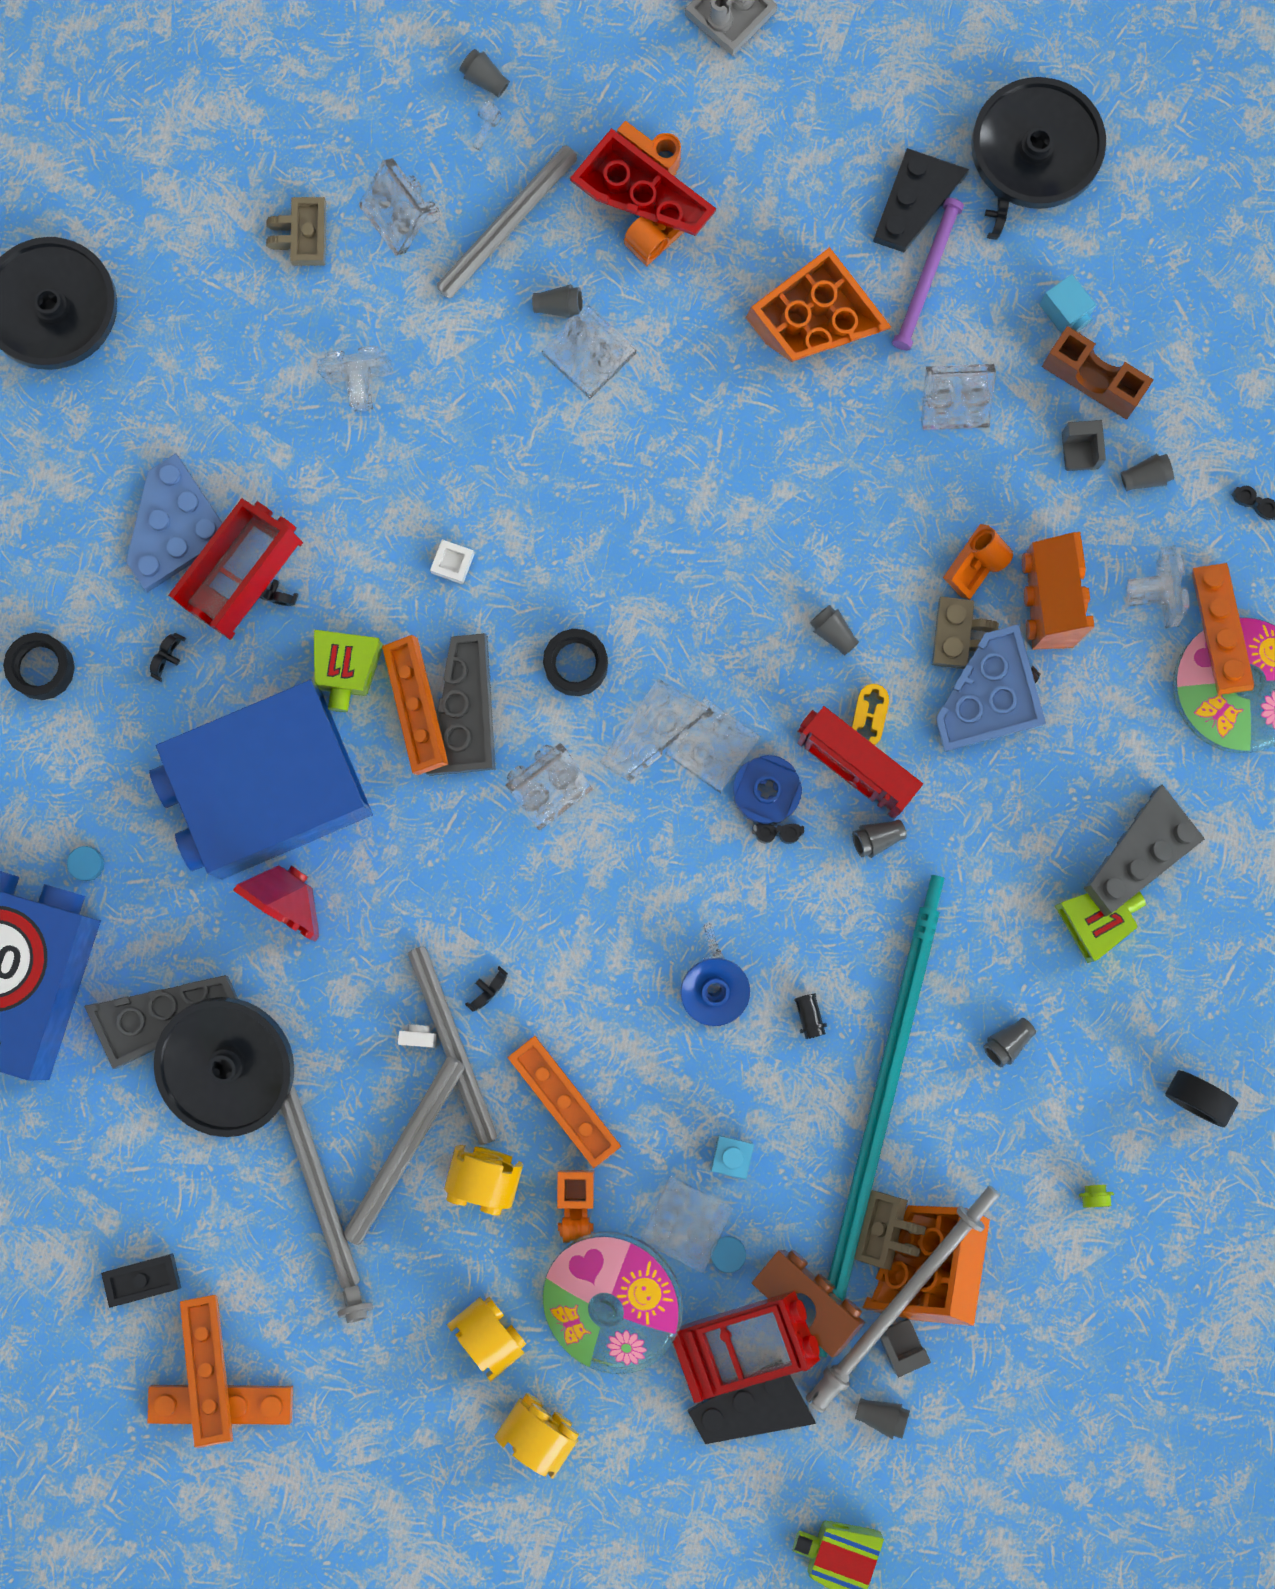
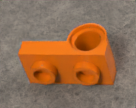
(653, 147)
(649, 239)
(981, 554)

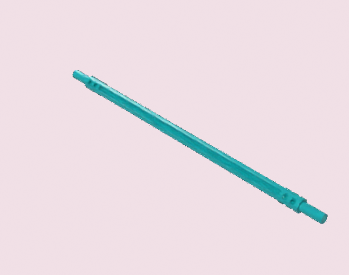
(885, 1091)

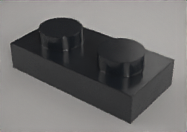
(141, 1280)

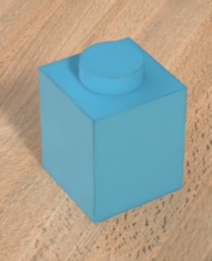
(1068, 305)
(732, 1157)

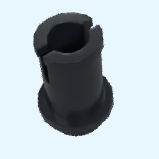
(810, 1016)

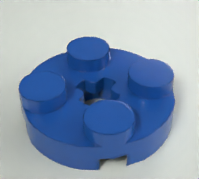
(774, 808)

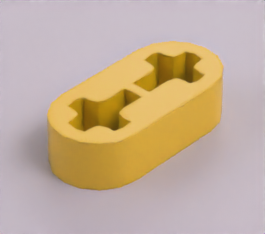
(879, 714)

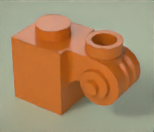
(575, 1196)

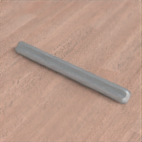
(507, 221)
(452, 1044)
(403, 1150)
(319, 1191)

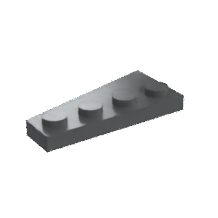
(467, 707)
(1146, 850)
(133, 1024)

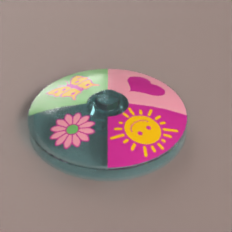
(1234, 720)
(612, 1302)

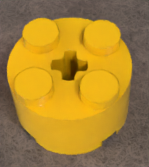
(482, 1179)
(487, 1338)
(537, 1437)

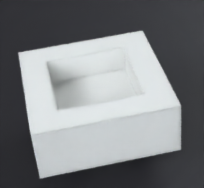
(452, 561)
(417, 1036)

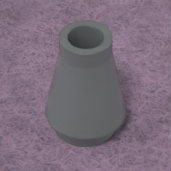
(483, 73)
(559, 301)
(1149, 473)
(833, 628)
(877, 837)
(1008, 1043)
(883, 1416)

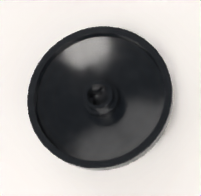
(1038, 142)
(54, 303)
(224, 1066)

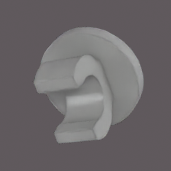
(355, 1309)

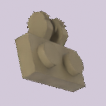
(307, 228)
(954, 632)
(882, 1230)

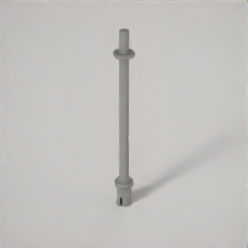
(837, 1376)

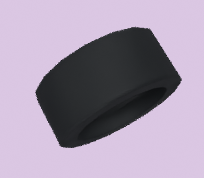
(582, 637)
(17, 652)
(1201, 1098)

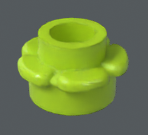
(1096, 1196)

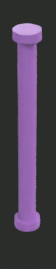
(952, 208)

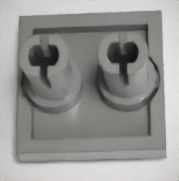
(730, 21)

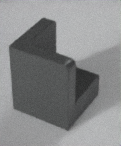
(1083, 445)
(904, 1348)

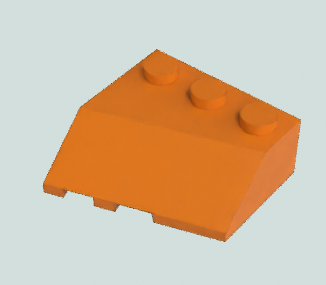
(816, 310)
(1055, 592)
(954, 1288)

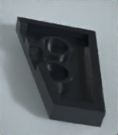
(915, 198)
(751, 1411)

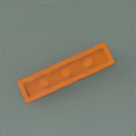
(1222, 629)
(415, 705)
(564, 1102)
(206, 1371)
(247, 1404)

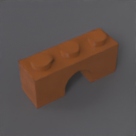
(1079, 366)
(835, 1319)

